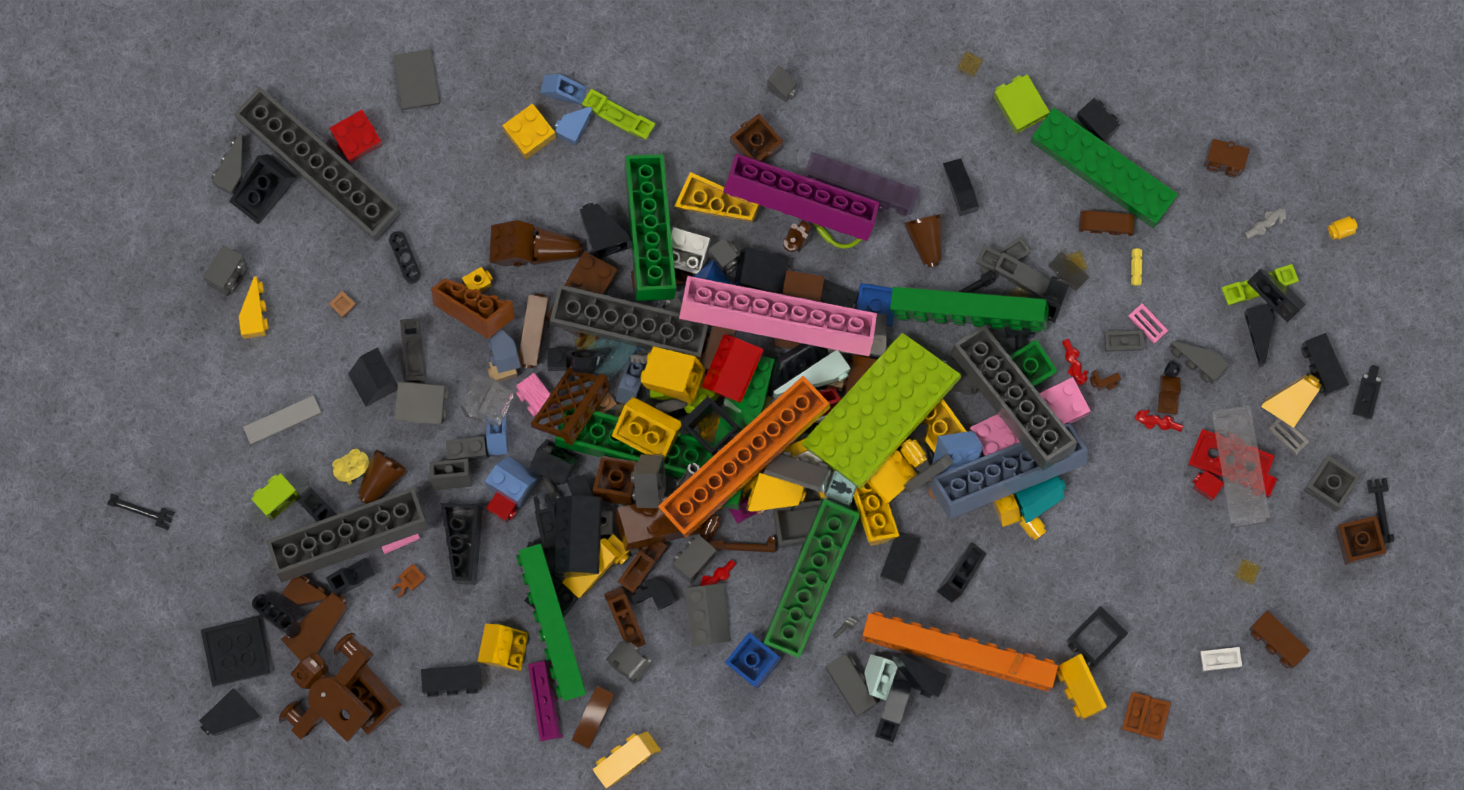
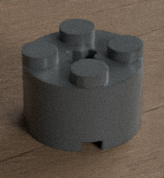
(628, 661)

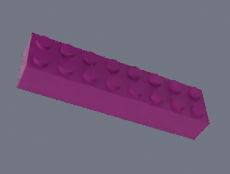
(801, 197)

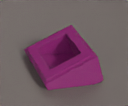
(742, 514)

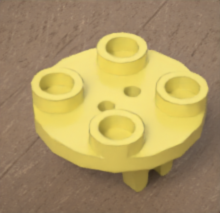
(350, 466)

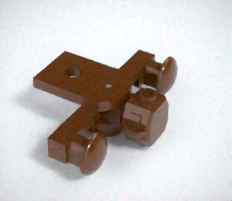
(330, 692)

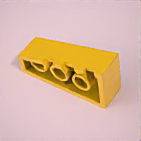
(708, 198)

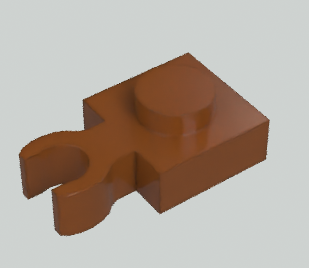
(410, 579)

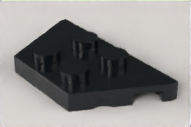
(794, 363)

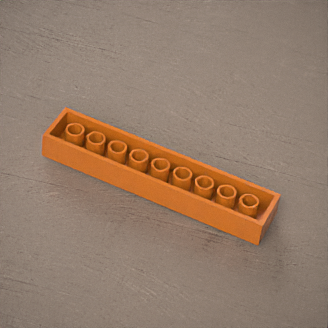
(744, 456)
(957, 651)

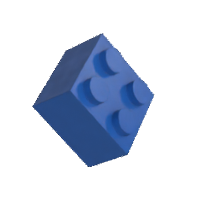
(753, 660)

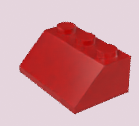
(732, 368)

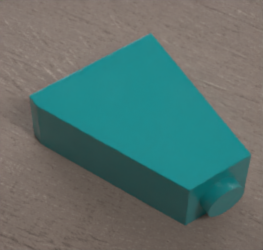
(1040, 497)

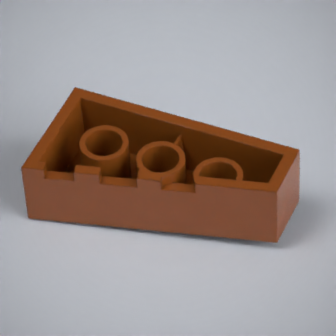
(472, 308)

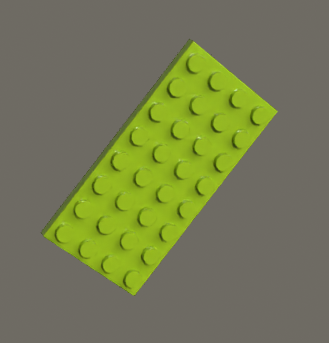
(881, 410)

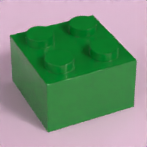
(1034, 363)

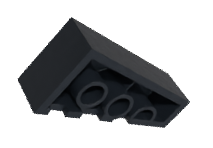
(463, 540)

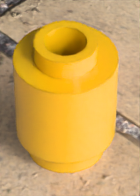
(1342, 228)
(913, 453)
(1033, 528)

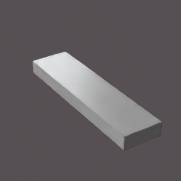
(282, 420)

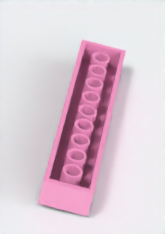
(778, 316)

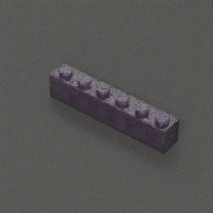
(860, 182)

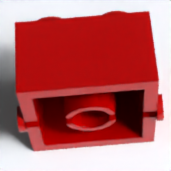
(355, 136)

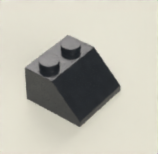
(554, 462)

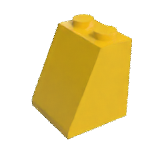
(673, 374)
(1293, 399)
(773, 493)

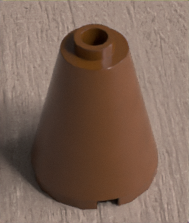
(927, 238)
(553, 247)
(380, 477)

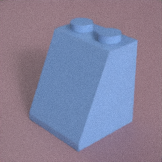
(512, 481)

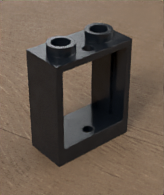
(699, 414)
(1110, 623)

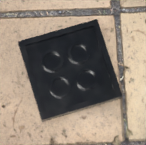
(235, 651)

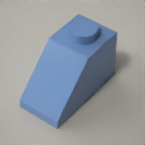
(563, 89)
(572, 125)
(497, 438)

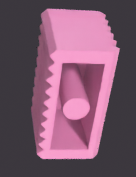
(533, 393)

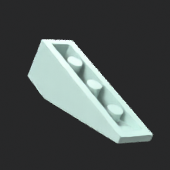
(822, 373)

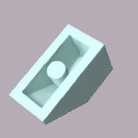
(879, 676)

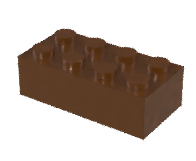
(592, 276)

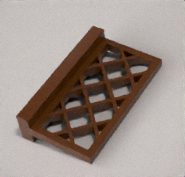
(583, 409)

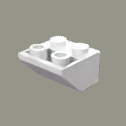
(689, 250)

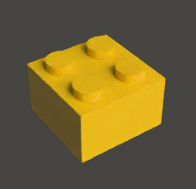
(529, 131)

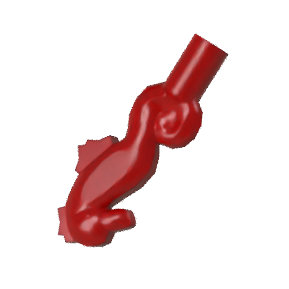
(1075, 370)
(1150, 421)
(720, 573)

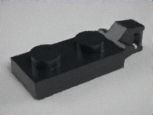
(1367, 394)

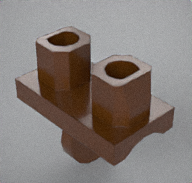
(796, 237)

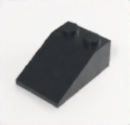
(262, 187)

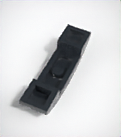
(412, 350)

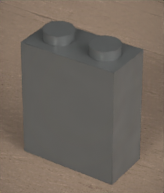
(421, 402)

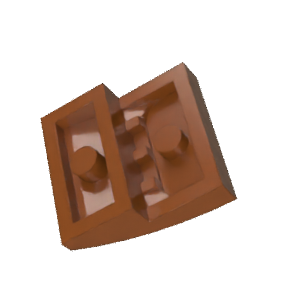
(1138, 714)

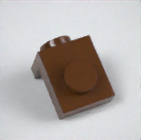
(1110, 382)

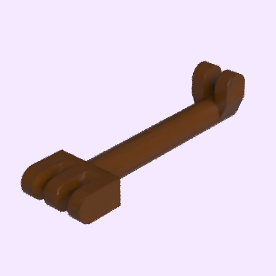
(769, 547)

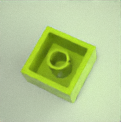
(275, 496)

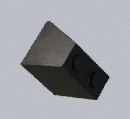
(603, 232)
(372, 377)

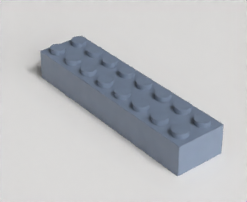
(998, 477)

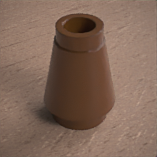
(710, 527)

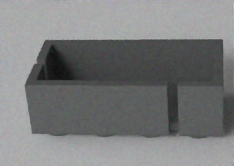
(794, 525)

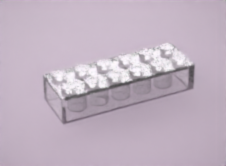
(1240, 467)

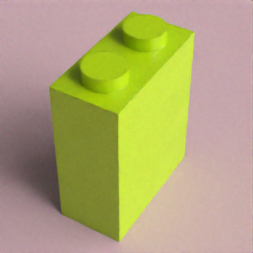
(1021, 103)

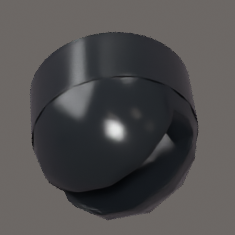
(1172, 369)

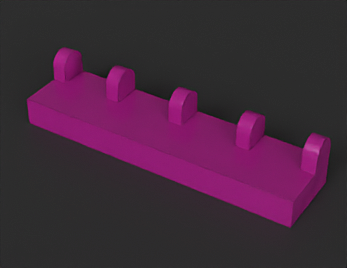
(544, 701)

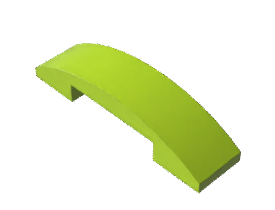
(618, 116)
(1242, 291)

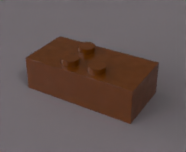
(800, 286)
(645, 527)

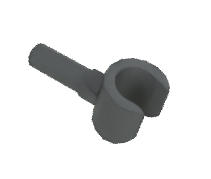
(849, 622)

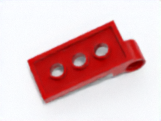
(1201, 460)

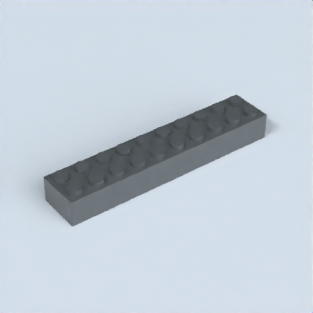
(317, 164)

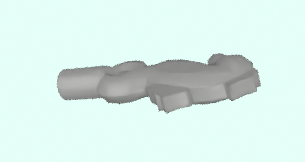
(1270, 219)

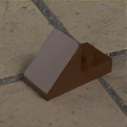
(1169, 395)

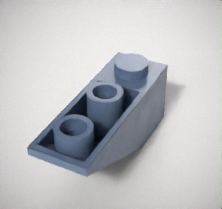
(504, 352)
(631, 380)

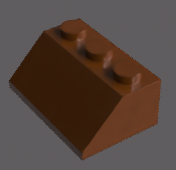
(376, 698)

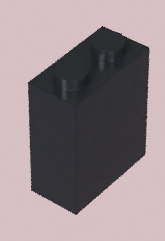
(761, 270)

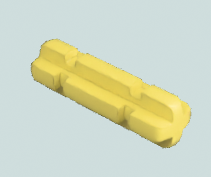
(1136, 267)

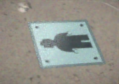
(840, 489)

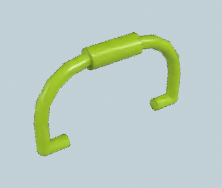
(829, 239)

